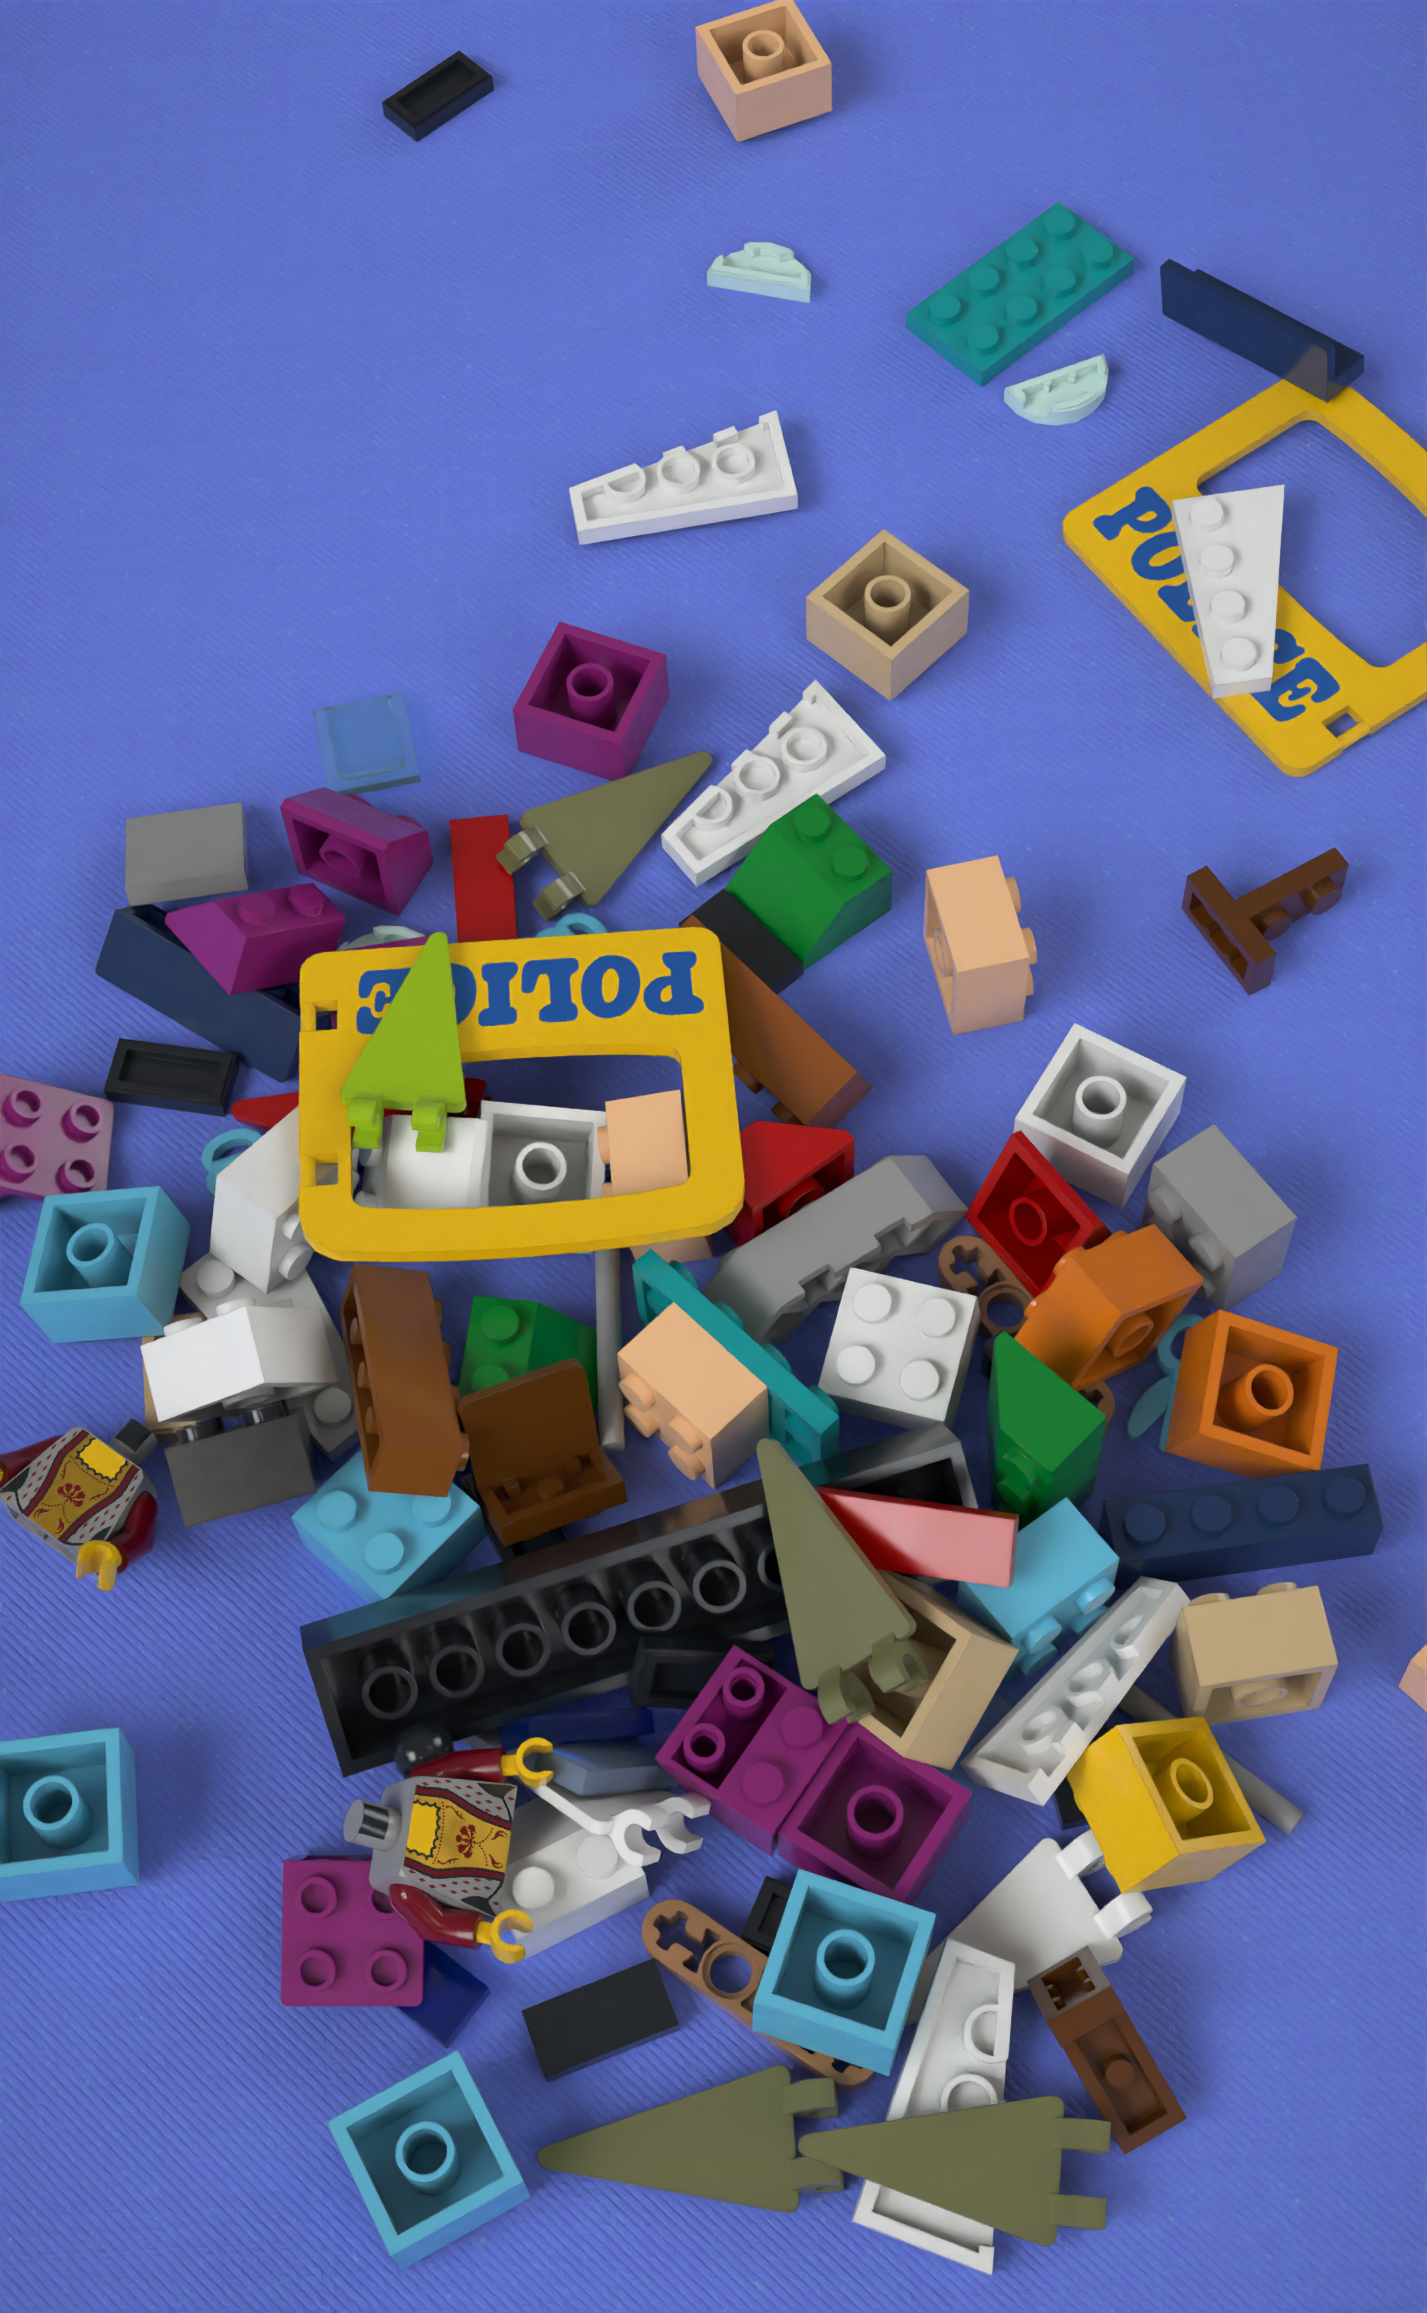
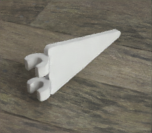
(620, 1813)
(1044, 1916)

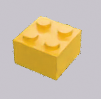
(1163, 1804)

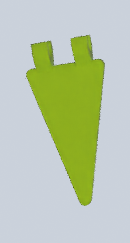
(411, 1057)

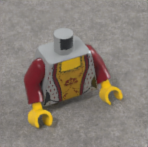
(86, 1498)
(446, 1845)

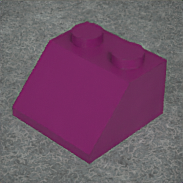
(357, 847)
(259, 936)

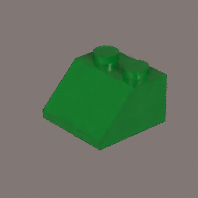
(812, 881)
(521, 1337)

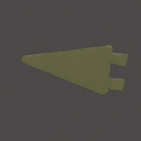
(599, 831)
(834, 1597)
(714, 2145)
(978, 2162)

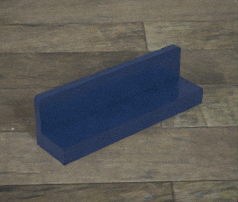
(1258, 332)
(159, 970)

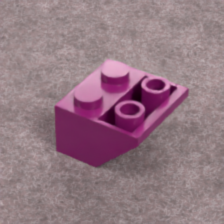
(750, 1747)

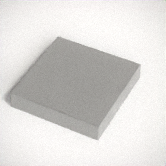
(186, 854)

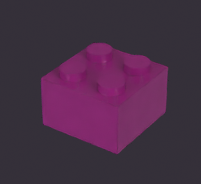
(591, 702)
(874, 1818)

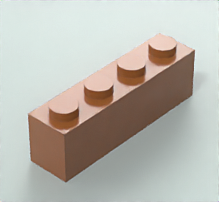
(784, 1052)
(401, 1382)

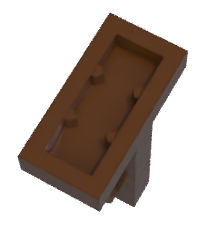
(1244, 926)
(1105, 2049)

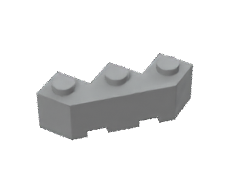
(806, 1259)

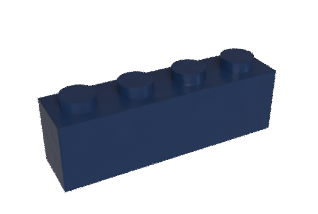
(1243, 1525)

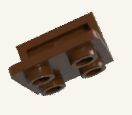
(538, 1453)

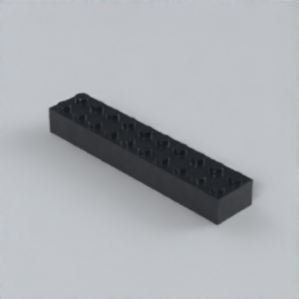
(574, 1612)

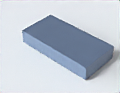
(605, 1767)

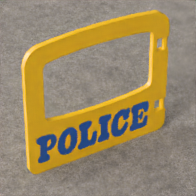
(1134, 550)
(529, 1000)

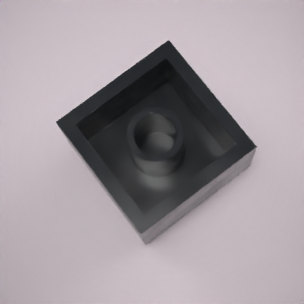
(244, 1464)

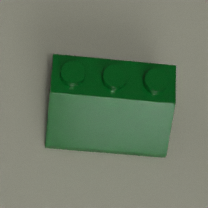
(1039, 1435)

